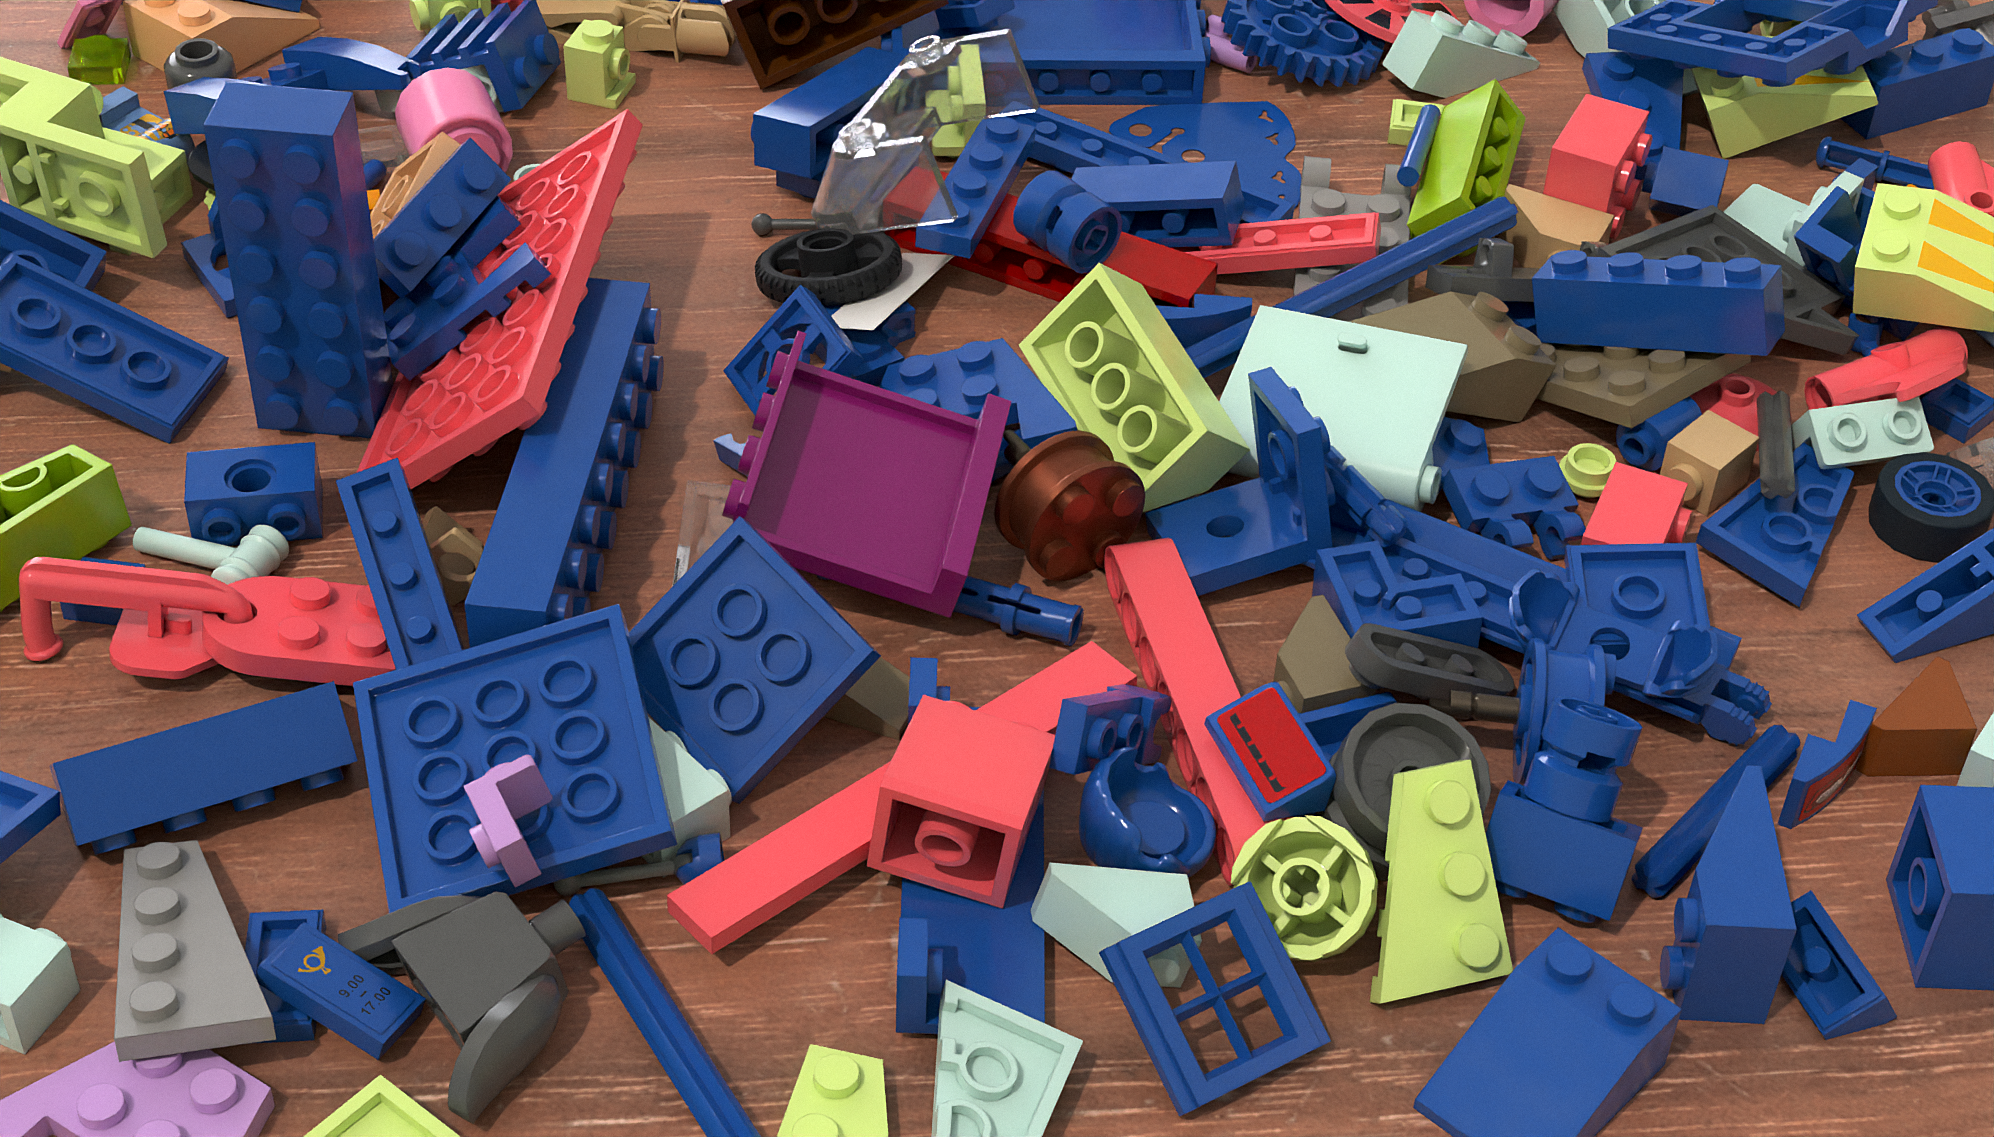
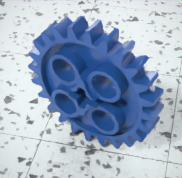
(1303, 39)

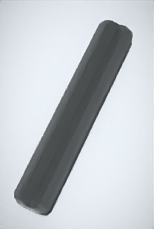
(1775, 445)

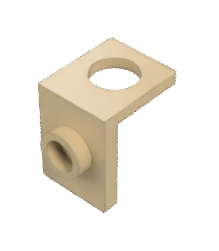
(454, 553)

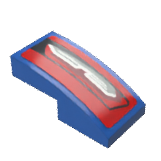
(1826, 766)

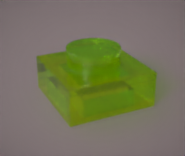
(99, 60)

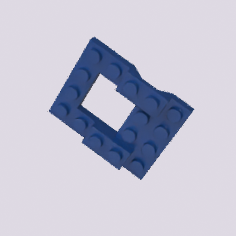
(1715, 36)

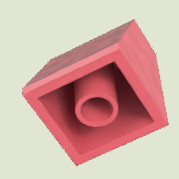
(959, 800)

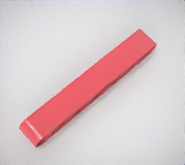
(1186, 663)

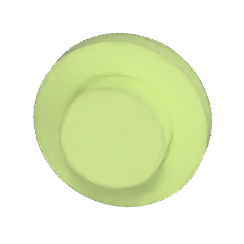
(1587, 469)

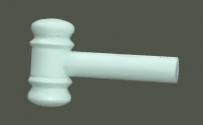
(254, 557)

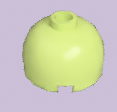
(1311, 884)

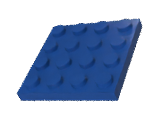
(546, 693)

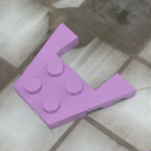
(140, 1098)

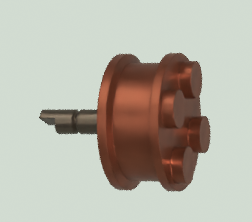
(1067, 502)

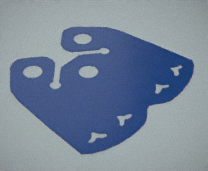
(1224, 134)

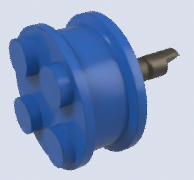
(1542, 678)

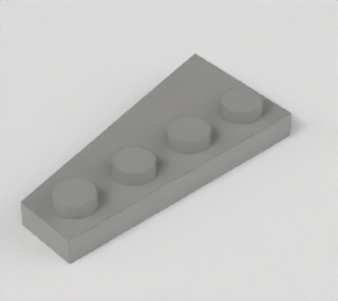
(181, 960)

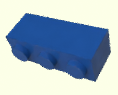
(1926, 82)
(1171, 201)

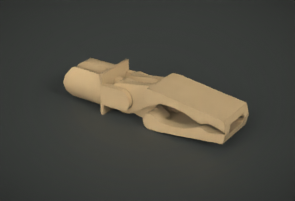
(647, 23)

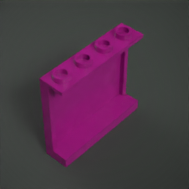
(867, 482)

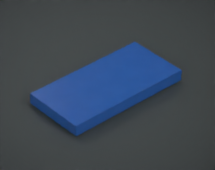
(102, 351)

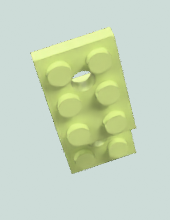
(64, 167)

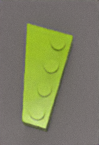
(56, 510)

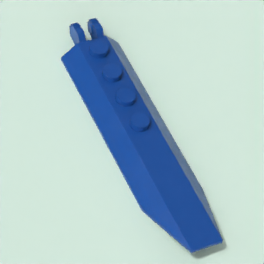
(1490, 572)

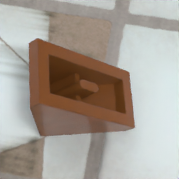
(1922, 729)

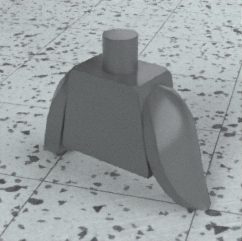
(483, 978)

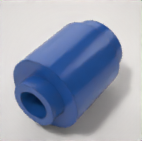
(1647, 442)

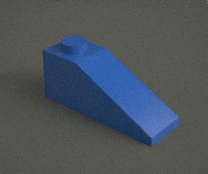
(1939, 606)

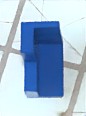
(1831, 248)
(1365, 590)

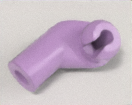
(1223, 51)

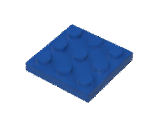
(744, 658)

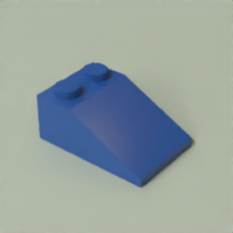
(1736, 917)
(1553, 1049)

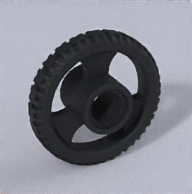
(830, 265)

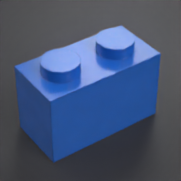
(1559, 855)

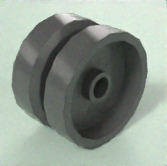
(1388, 743)

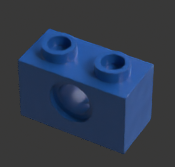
(252, 487)

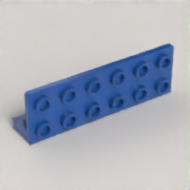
(965, 939)

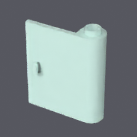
(1368, 384)

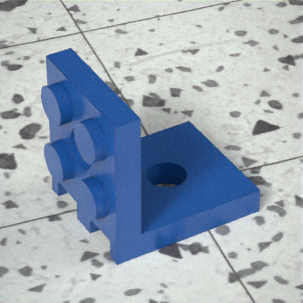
(1269, 519)

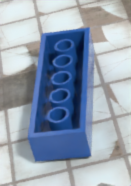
(301, 256)

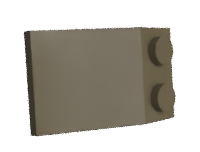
(1502, 361)

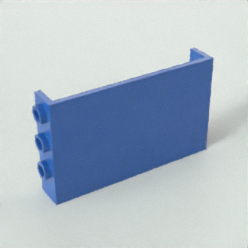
(1096, 49)

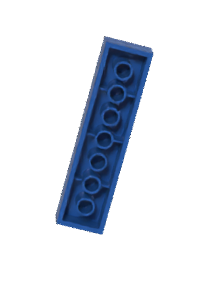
(571, 470)

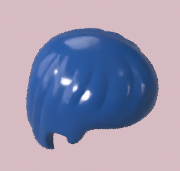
(1143, 819)

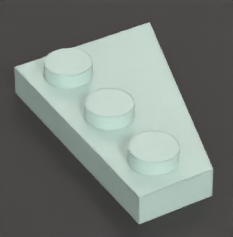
(995, 1068)

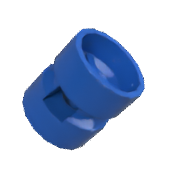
(1067, 221)
(1582, 759)

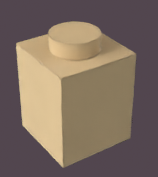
(1712, 459)

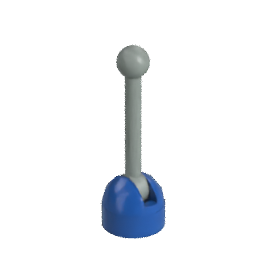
(690, 861)

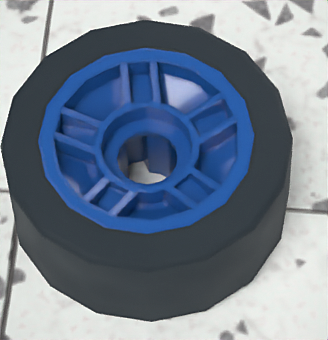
(1930, 505)

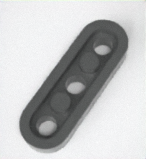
(1423, 664)

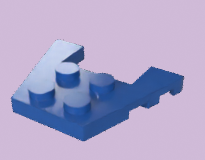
(453, 292)
(966, 375)

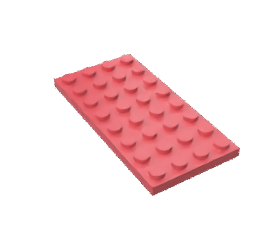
(508, 361)

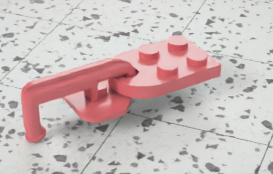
(192, 622)

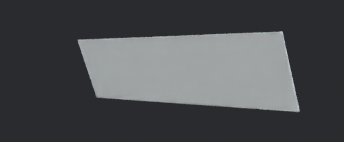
(873, 310)

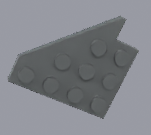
(1719, 238)

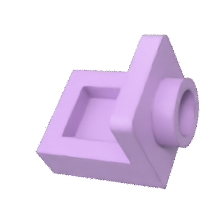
(500, 799)

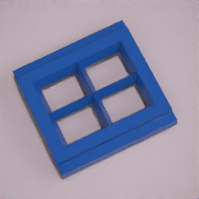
(1160, 1025)

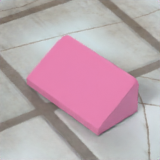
(88, 19)

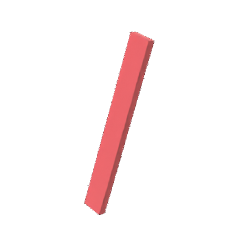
(839, 830)

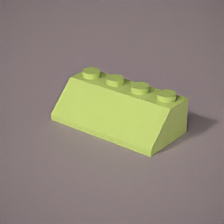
(1134, 387)

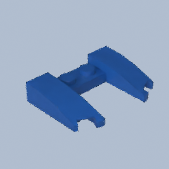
(313, 64)

